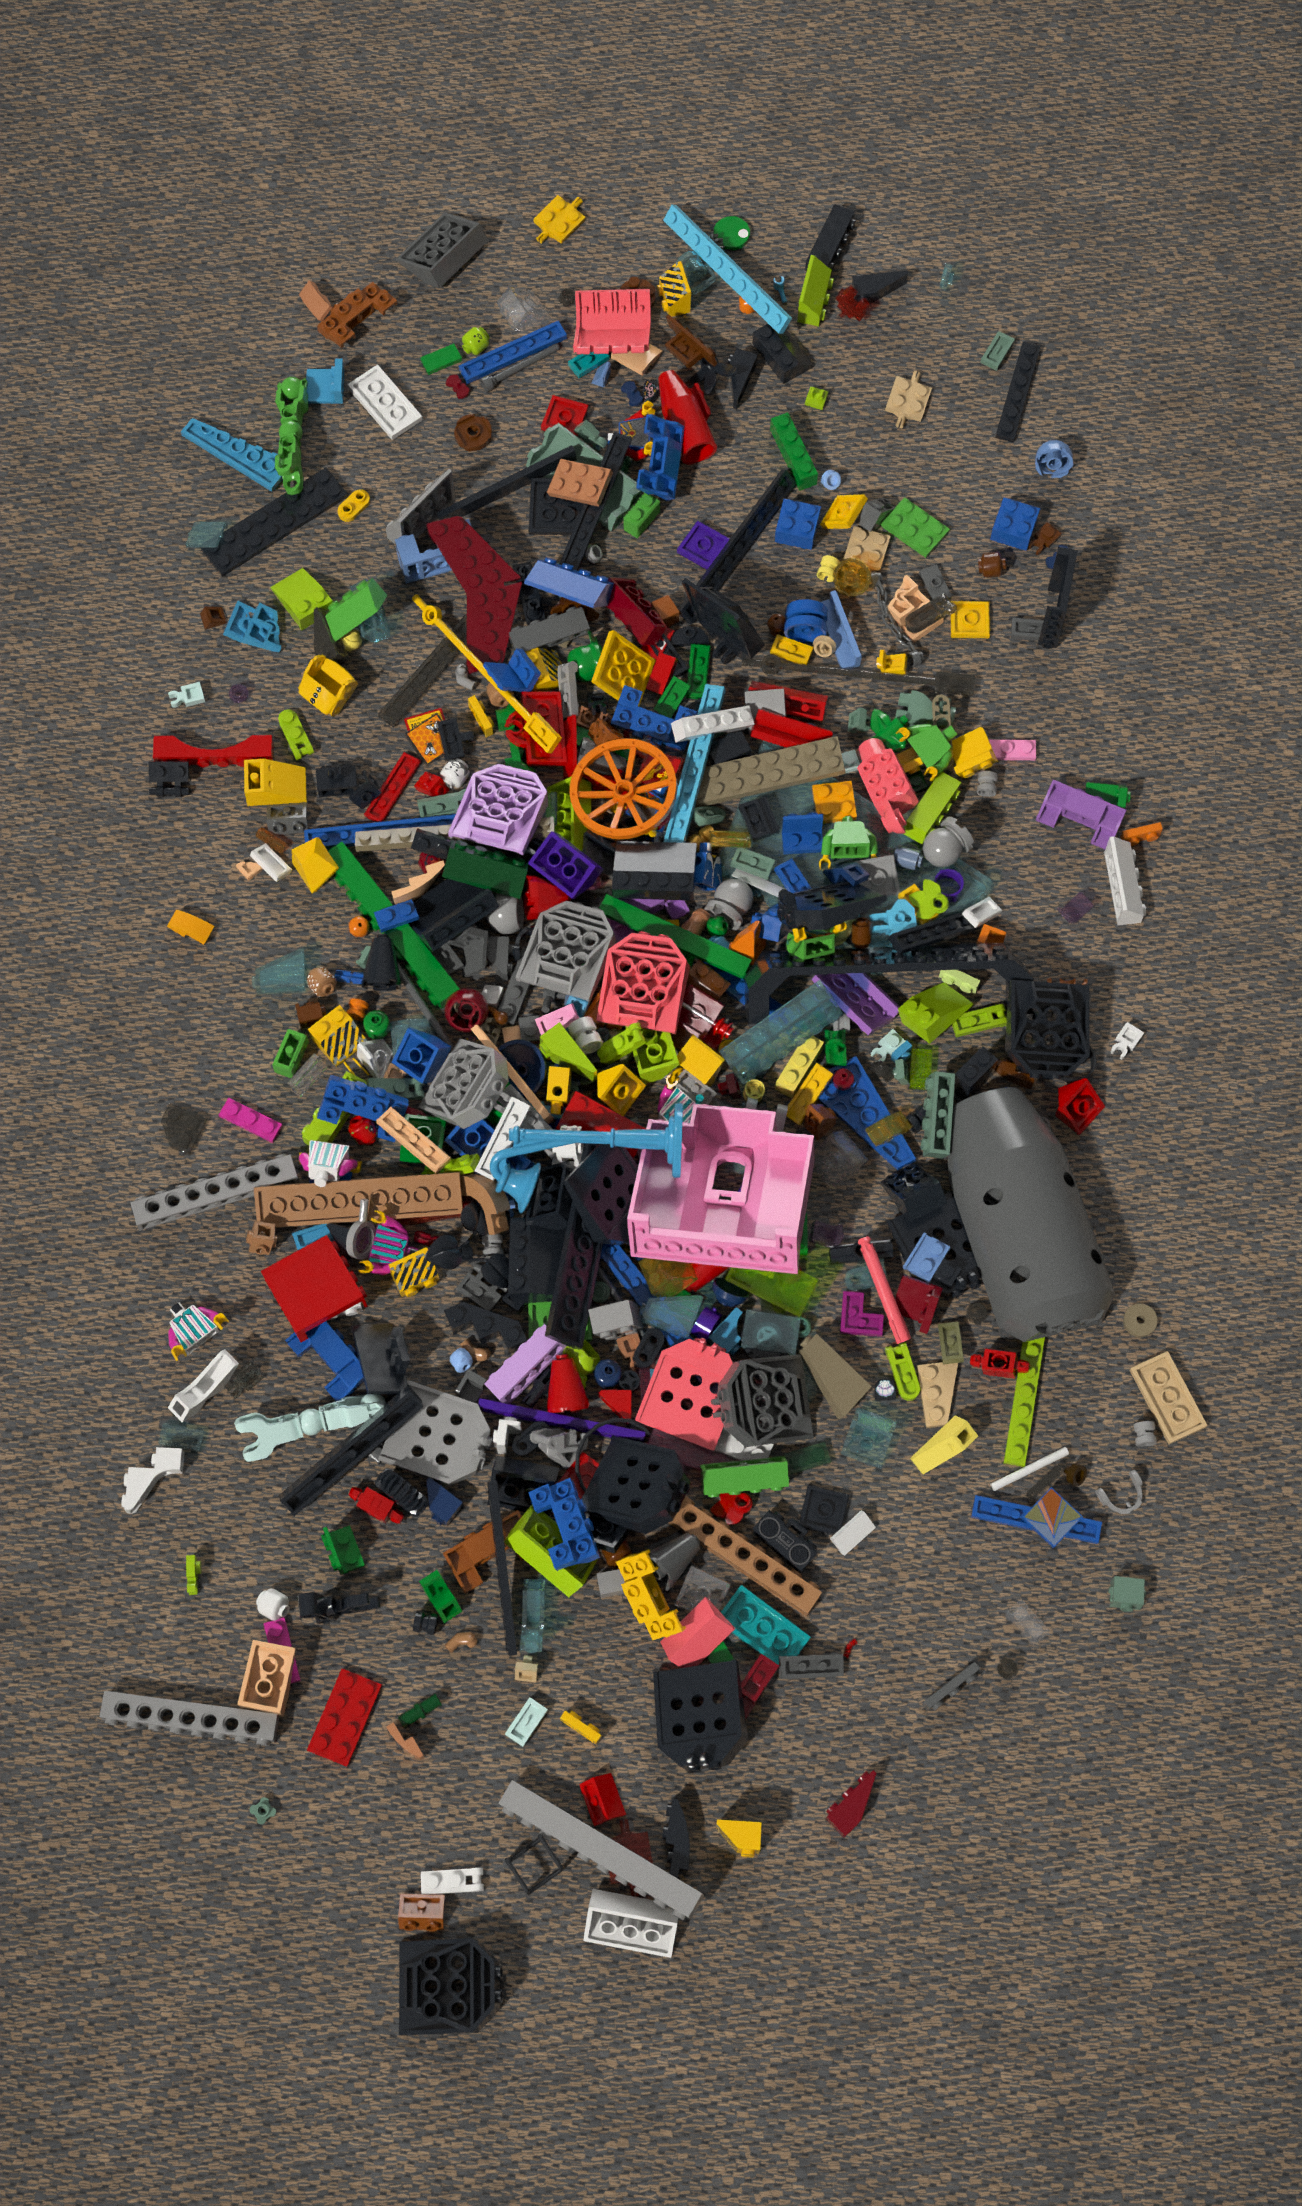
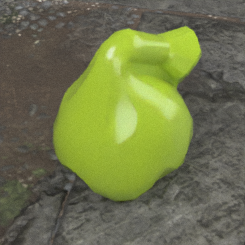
(585, 1360)

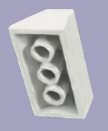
(1124, 882)
(630, 1923)

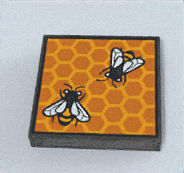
(426, 740)

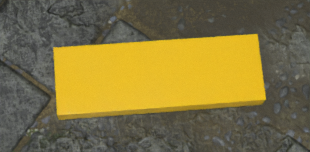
(808, 1093)

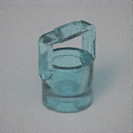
(695, 271)

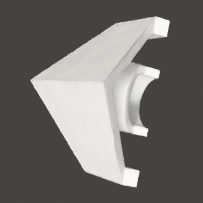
(375, 1056)

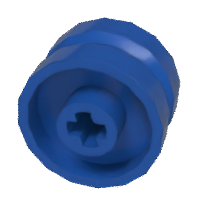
(805, 620)

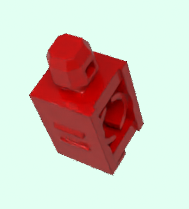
(1021, 1366)
(376, 1505)

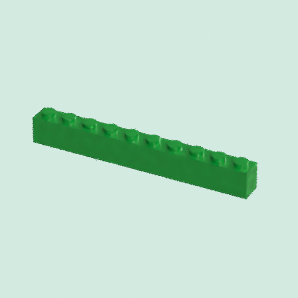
(407, 944)

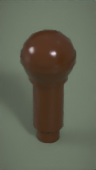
(500, 1016)

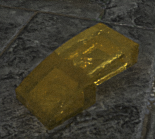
(888, 1128)

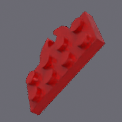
(550, 708)

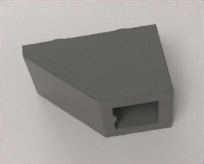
(874, 513)
(498, 956)

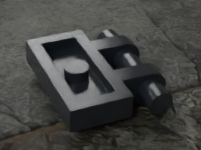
(169, 772)

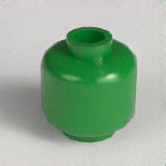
(377, 1024)

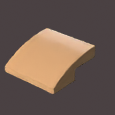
(638, 361)

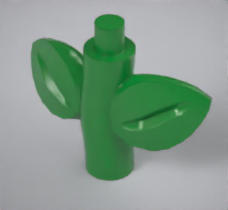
(886, 729)

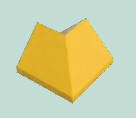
(313, 863)
(619, 1088)

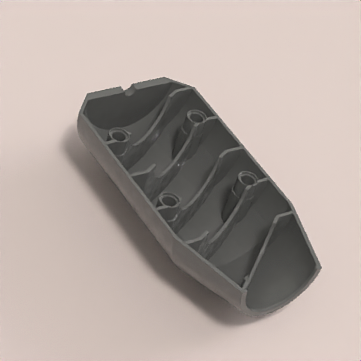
(1025, 1218)

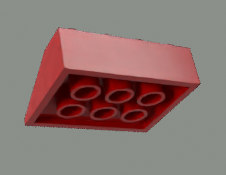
(595, 1117)

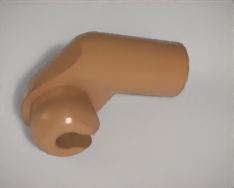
(461, 1638)

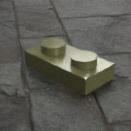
(950, 1343)

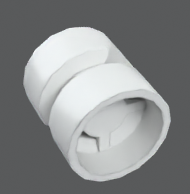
(585, 1035)

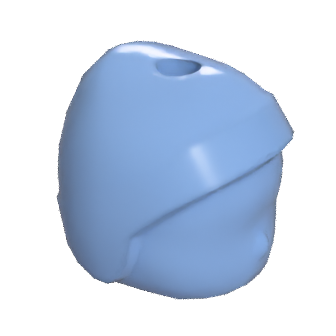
(461, 1360)

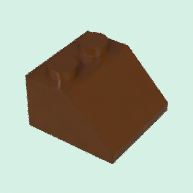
(707, 980)

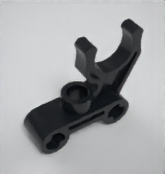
(326, 1607)

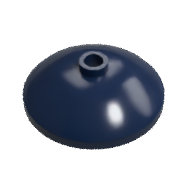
(526, 1055)

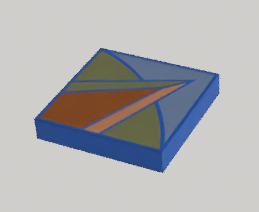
(1052, 1517)

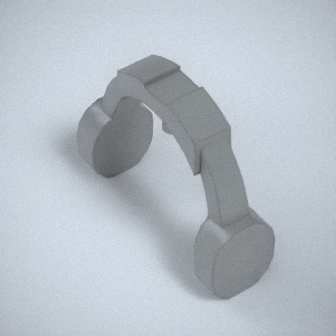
(1137, 1483)

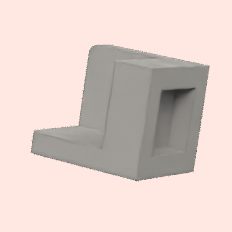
(610, 1583)

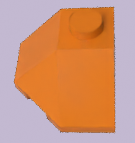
(748, 942)

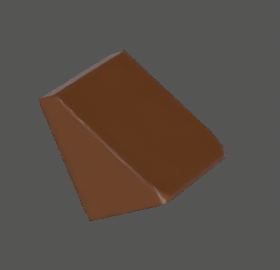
(212, 617)

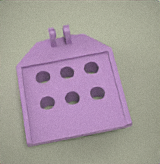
(501, 808)

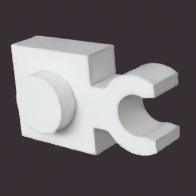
(1127, 1038)

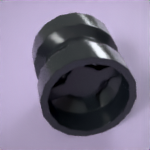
(916, 1119)
(425, 1622)

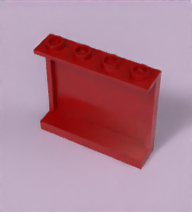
(313, 1285)

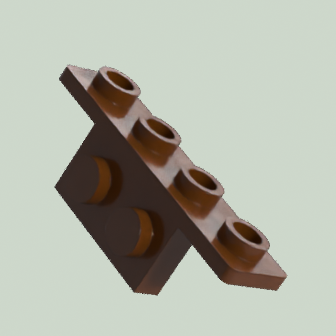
(686, 346)

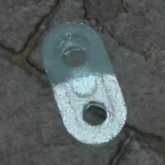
(862, 1275)

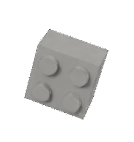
(615, 1319)

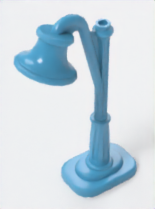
(521, 1183)

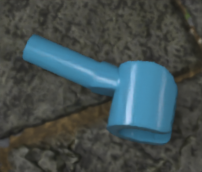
(780, 287)

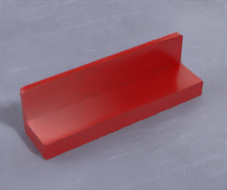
(785, 730)

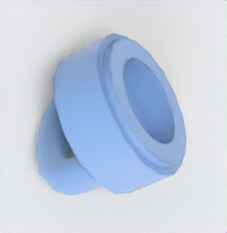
(831, 479)

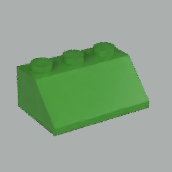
(354, 608)

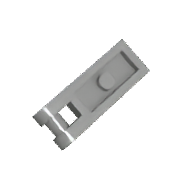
(568, 688)

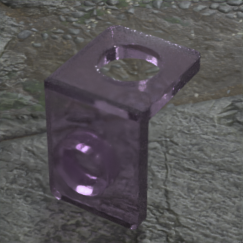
(1076, 908)

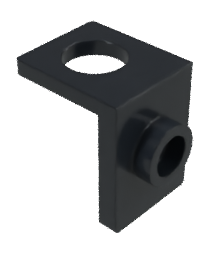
(367, 792)

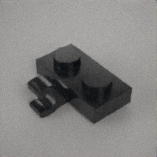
(452, 739)

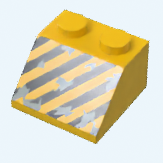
(675, 291)
(547, 663)
(336, 1035)
(413, 1273)
(741, 1836)

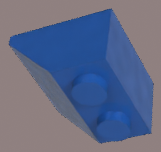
(421, 1055)

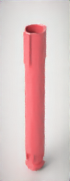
(884, 1291)

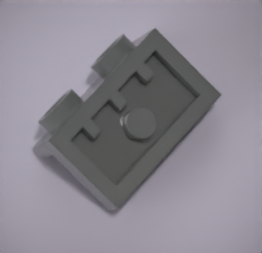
(287, 818)

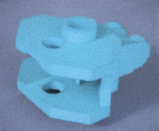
(896, 919)

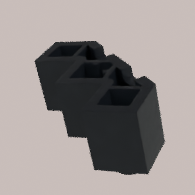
(486, 1325)

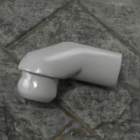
(462, 677)

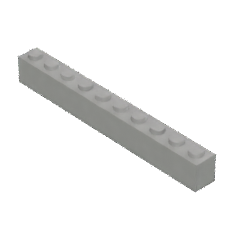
(601, 1850)

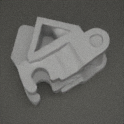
(558, 1445)

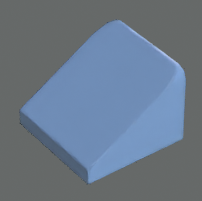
(602, 375)

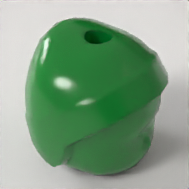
(717, 926)

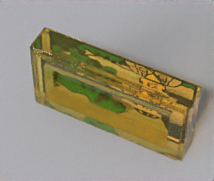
(729, 839)

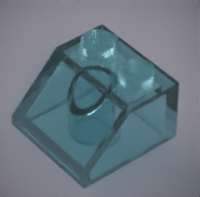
(868, 1437)

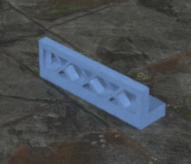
(840, 631)

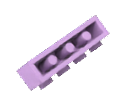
(523, 1366)

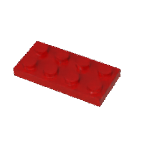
(344, 1717)

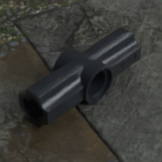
(847, 1253)

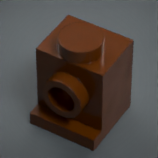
(310, 1013)

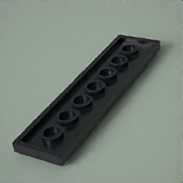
(275, 522)

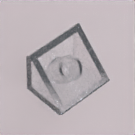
(701, 1585)

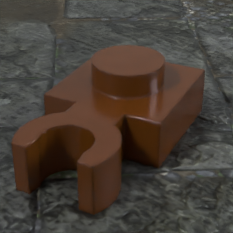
(1046, 535)

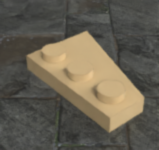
(936, 1391)

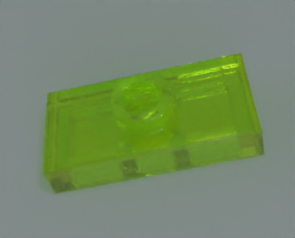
(920, 1068)

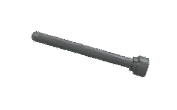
(490, 381)

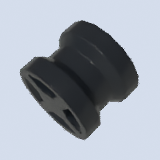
(628, 1377)

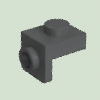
(528, 1028)

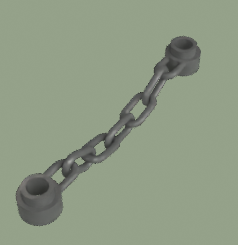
(916, 656)

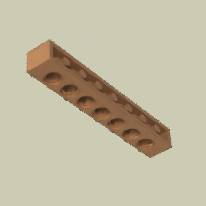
(802, 1603)

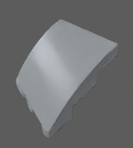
(768, 700)

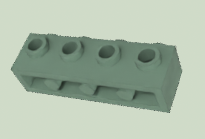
(938, 1114)

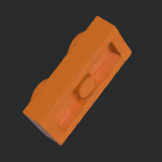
(1148, 832)

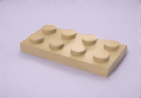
(1168, 1397)

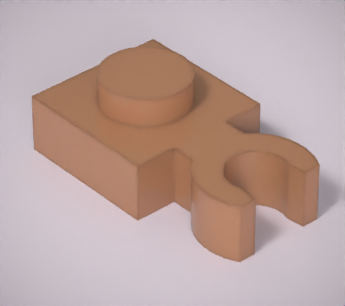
(627, 1347)

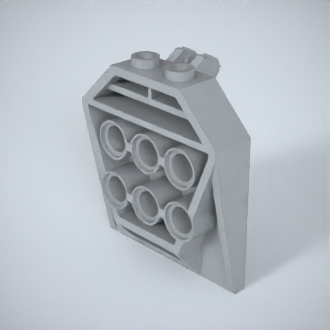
(566, 976)
(467, 1085)
(463, 1456)

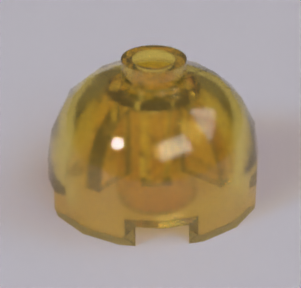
(852, 576)

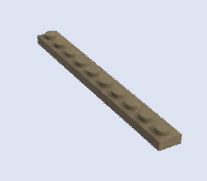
(404, 837)

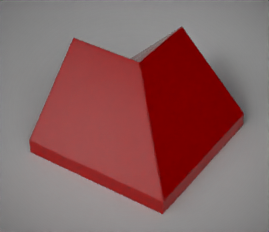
(1078, 1105)

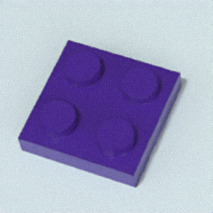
(702, 545)

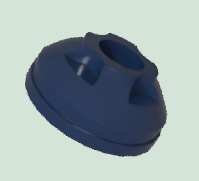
(728, 1293)

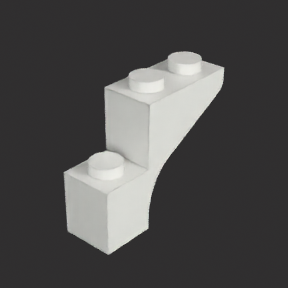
(207, 1384)
(142, 1480)

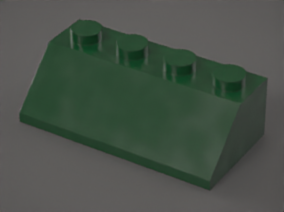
(485, 869)

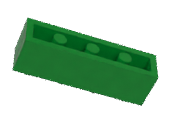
(793, 451)

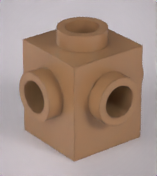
(261, 1238)

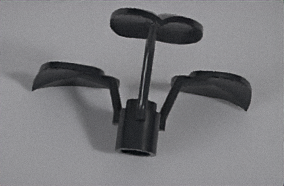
(447, 1254)

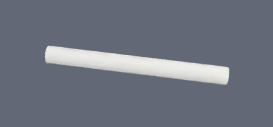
(1030, 1468)

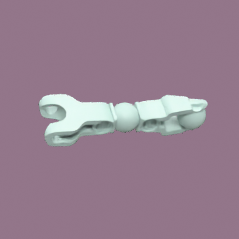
(274, 1431)

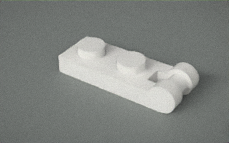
(451, 1881)

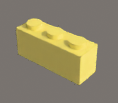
(799, 1066)

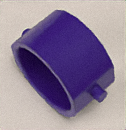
(953, 874)
(706, 1323)

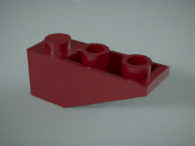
(850, 1811)

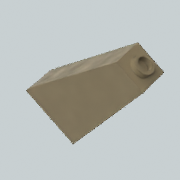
(833, 1375)

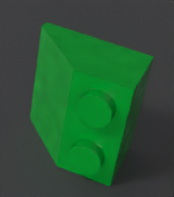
(431, 1127)

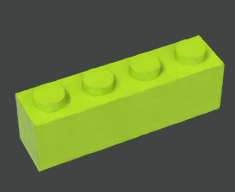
(932, 806)

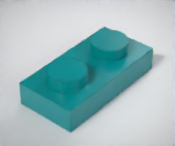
(586, 363)

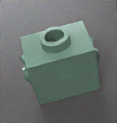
(1127, 1593)

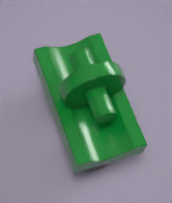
(835, 1048)

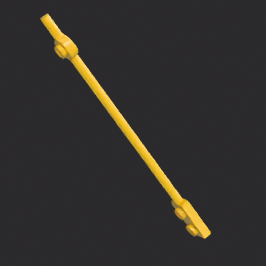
(536, 724)

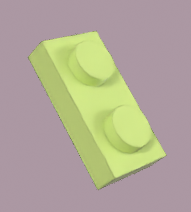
(964, 981)

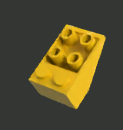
(273, 782)

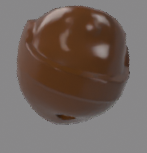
(776, 624)

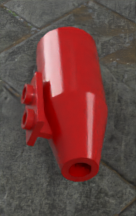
(691, 410)

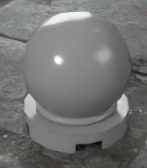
(945, 844)
(731, 900)

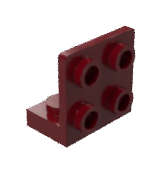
(918, 1301)

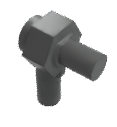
(550, 996)

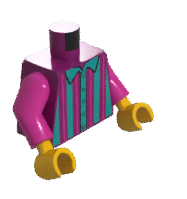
(388, 1245)

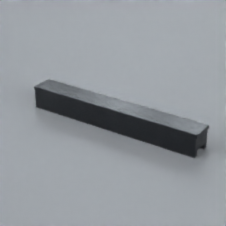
(351, 1450)

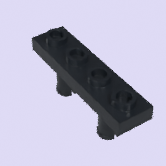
(529, 595)

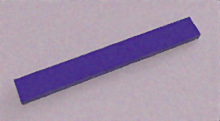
(558, 1420)

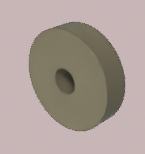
(1135, 1328)

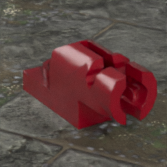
(757, 1681)

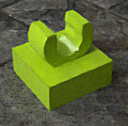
(816, 398)

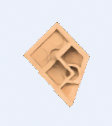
(906, 601)
(418, 885)

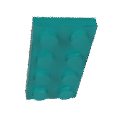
(763, 1626)

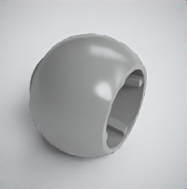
(508, 916)

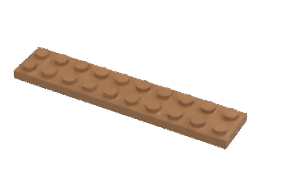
(340, 1200)

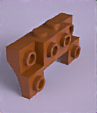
(354, 310)
(475, 1551)

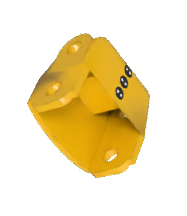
(326, 685)

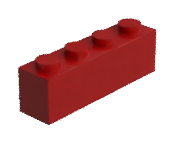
(798, 702)

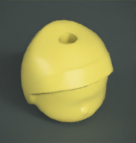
(352, 640)

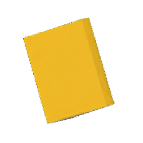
(700, 1061)

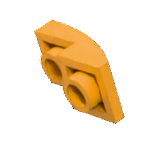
(190, 925)

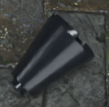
(382, 966)

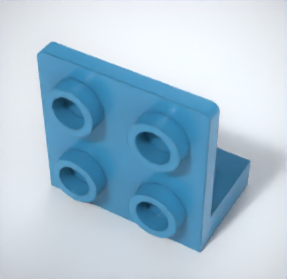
(326, 385)

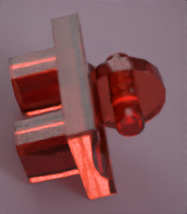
(849, 305)

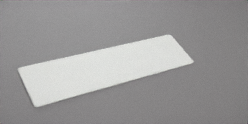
(757, 882)

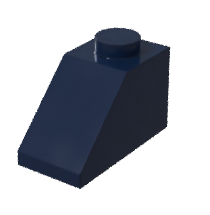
(442, 1503)

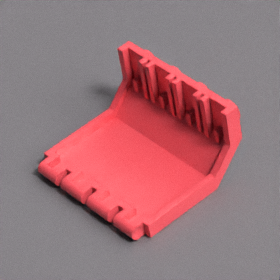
(612, 321)

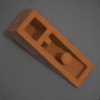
(819, 1120)

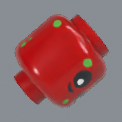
(363, 1130)

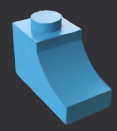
(726, 1333)

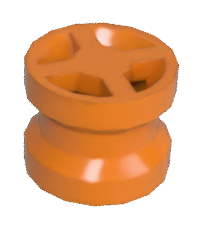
(357, 1009)

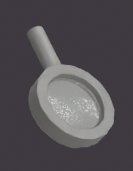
(361, 1234)

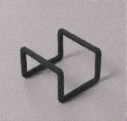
(540, 1839)

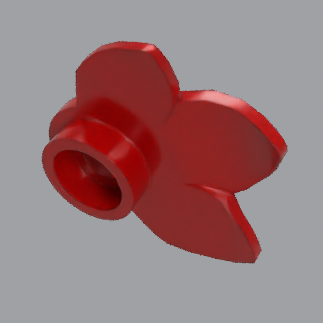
(729, 1507)

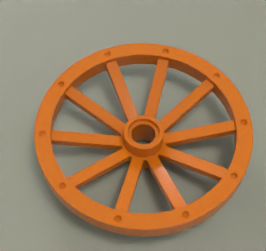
(621, 786)

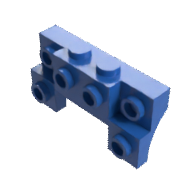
(664, 459)
(645, 722)
(359, 1100)
(335, 1354)
(570, 1516)

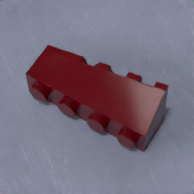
(635, 612)

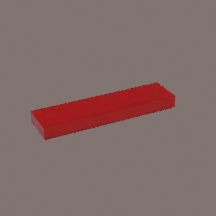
(392, 787)

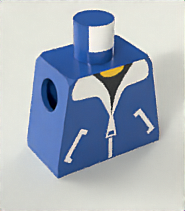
(708, 869)

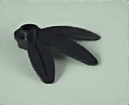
(709, 373)

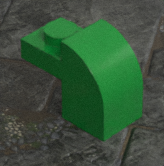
(440, 1596)

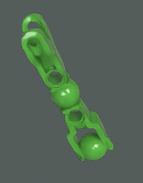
(290, 432)

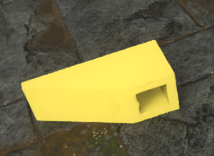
(945, 1444)

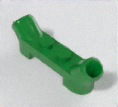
(516, 752)

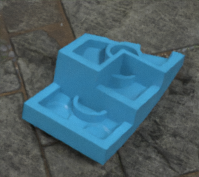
(257, 631)

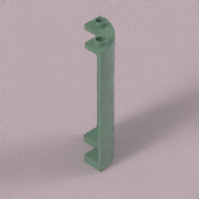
(624, 492)

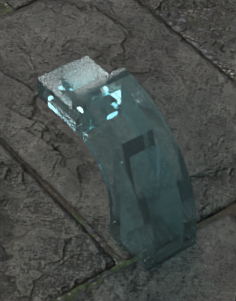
(533, 1615)

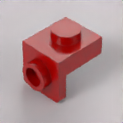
(431, 785)

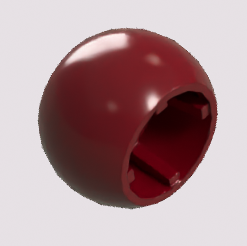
(470, 997)

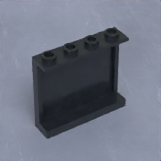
(1060, 583)
(450, 910)

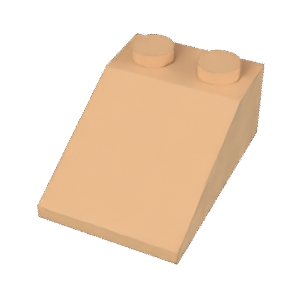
(267, 1678)

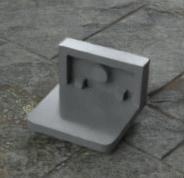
(474, 946)

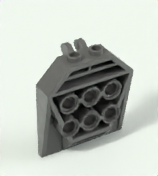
(741, 1413)

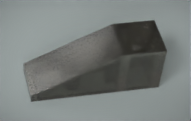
(323, 639)

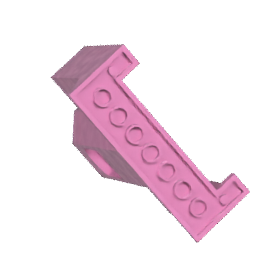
(687, 1219)

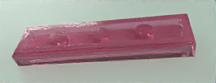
(688, 1452)

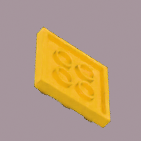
(622, 665)

